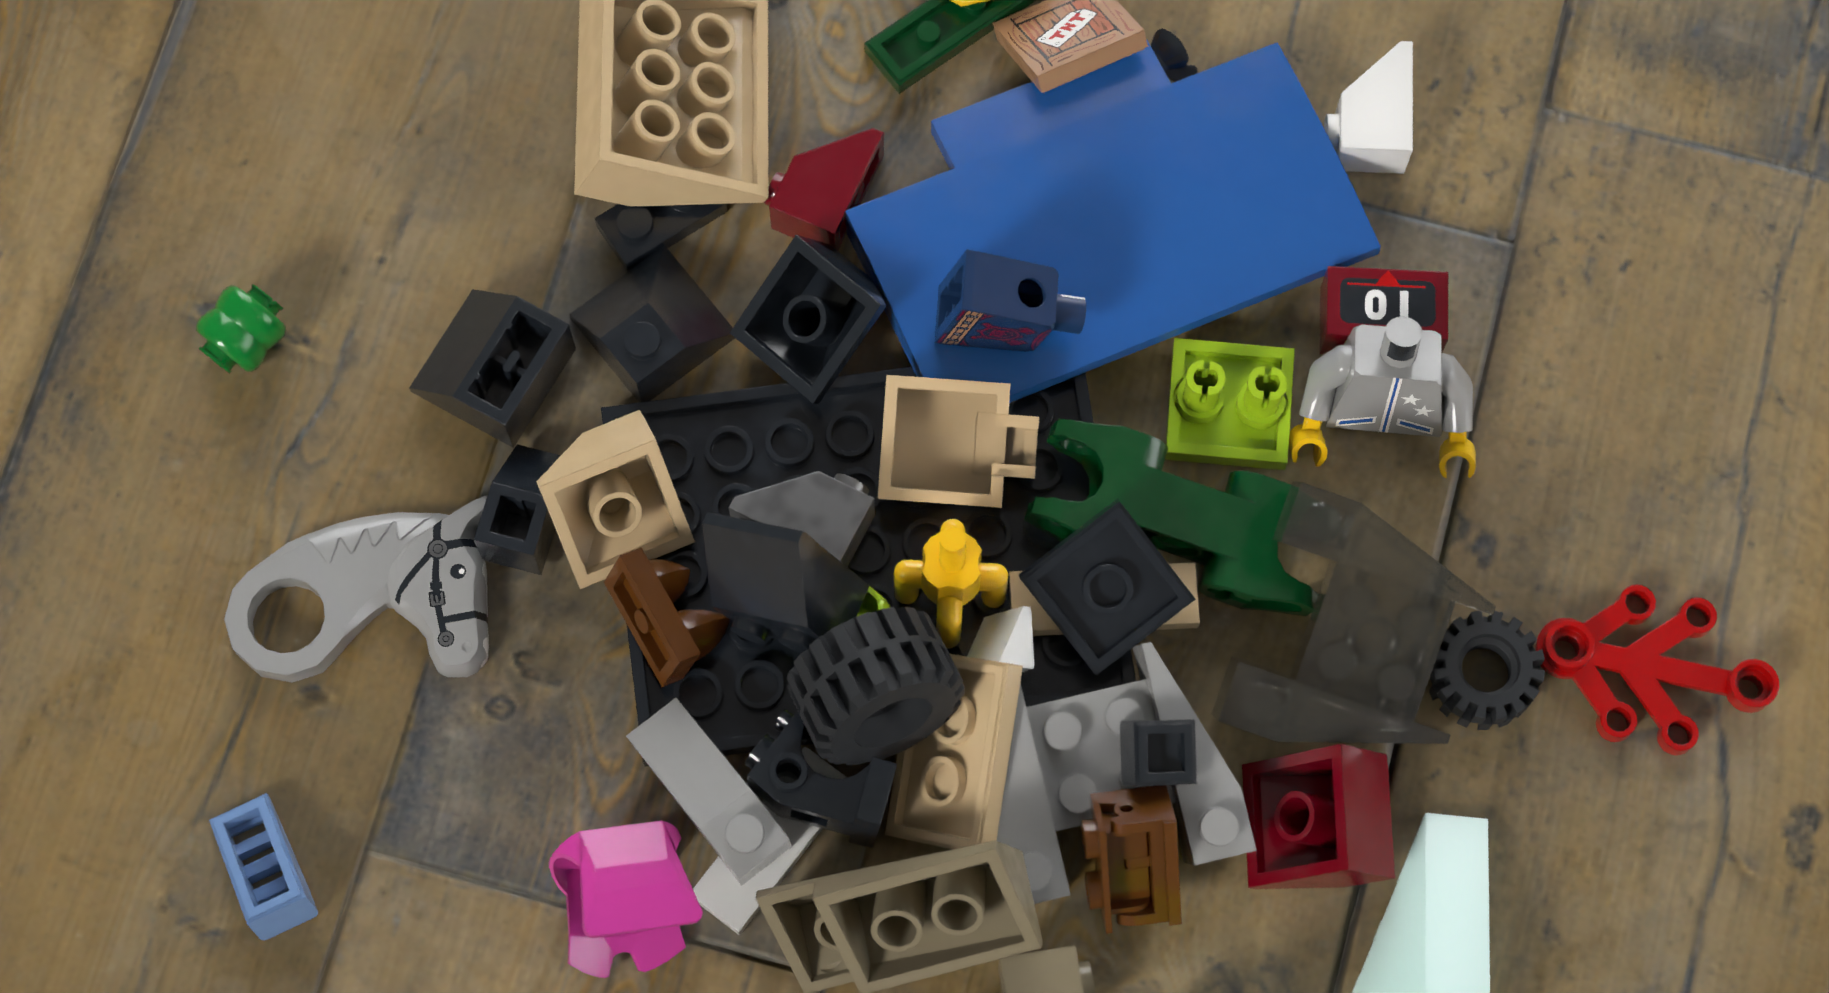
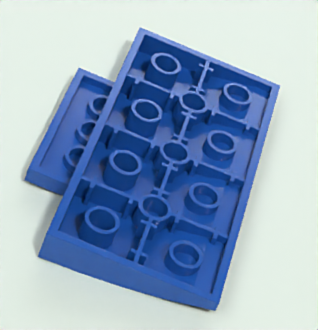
(1138, 194)

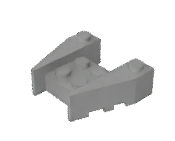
(1073, 750)

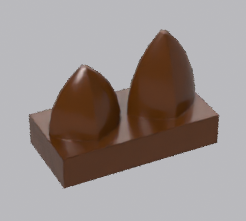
(645, 598)

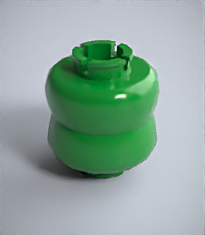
(241, 328)

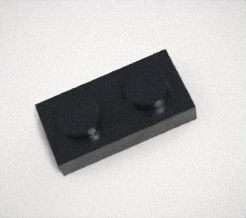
(642, 230)

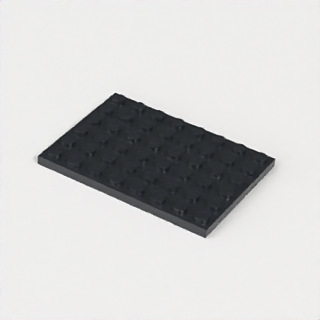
(771, 434)

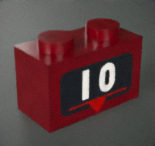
(1376, 296)

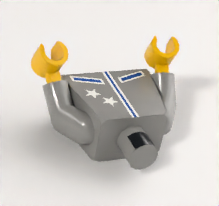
(1389, 383)

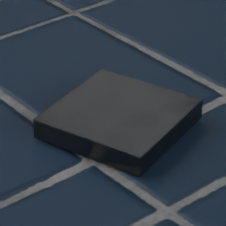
(1106, 587)

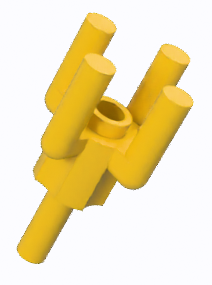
(951, 578)

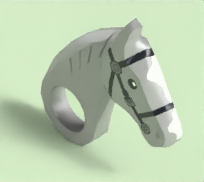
(361, 567)

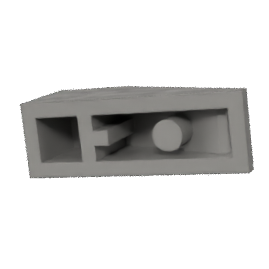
(710, 791)

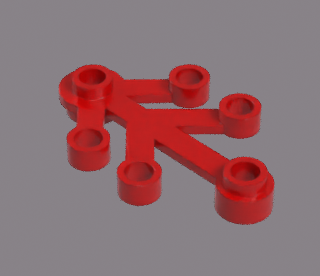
(1644, 667)

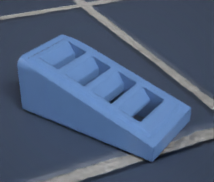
(281, 902)

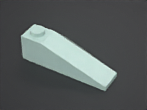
(1437, 916)

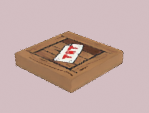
(1068, 39)

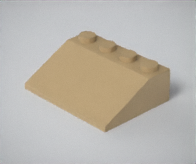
(672, 102)

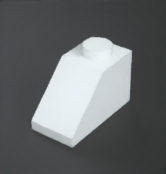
(1376, 116)

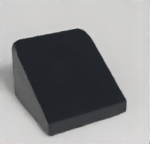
(1158, 752)

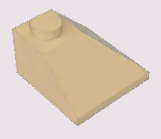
(613, 498)

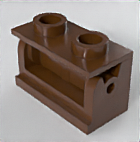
(1134, 857)

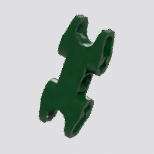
(1212, 527)

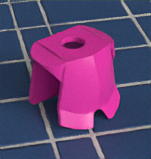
(624, 895)

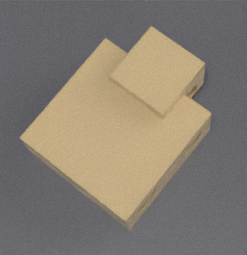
(952, 441)

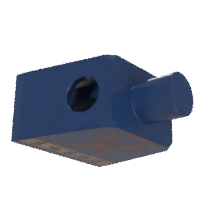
(1003, 304)

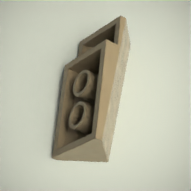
(905, 918)

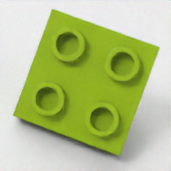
(1229, 404)

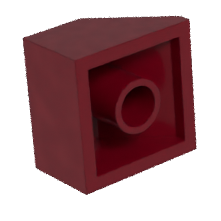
(1319, 819)

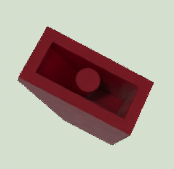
(823, 185)

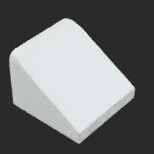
(1006, 638)

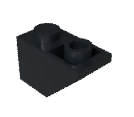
(515, 519)

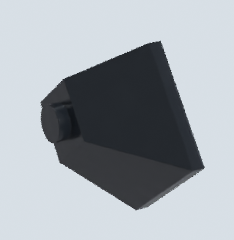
(810, 316)
(653, 325)

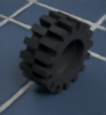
(1514, 648)

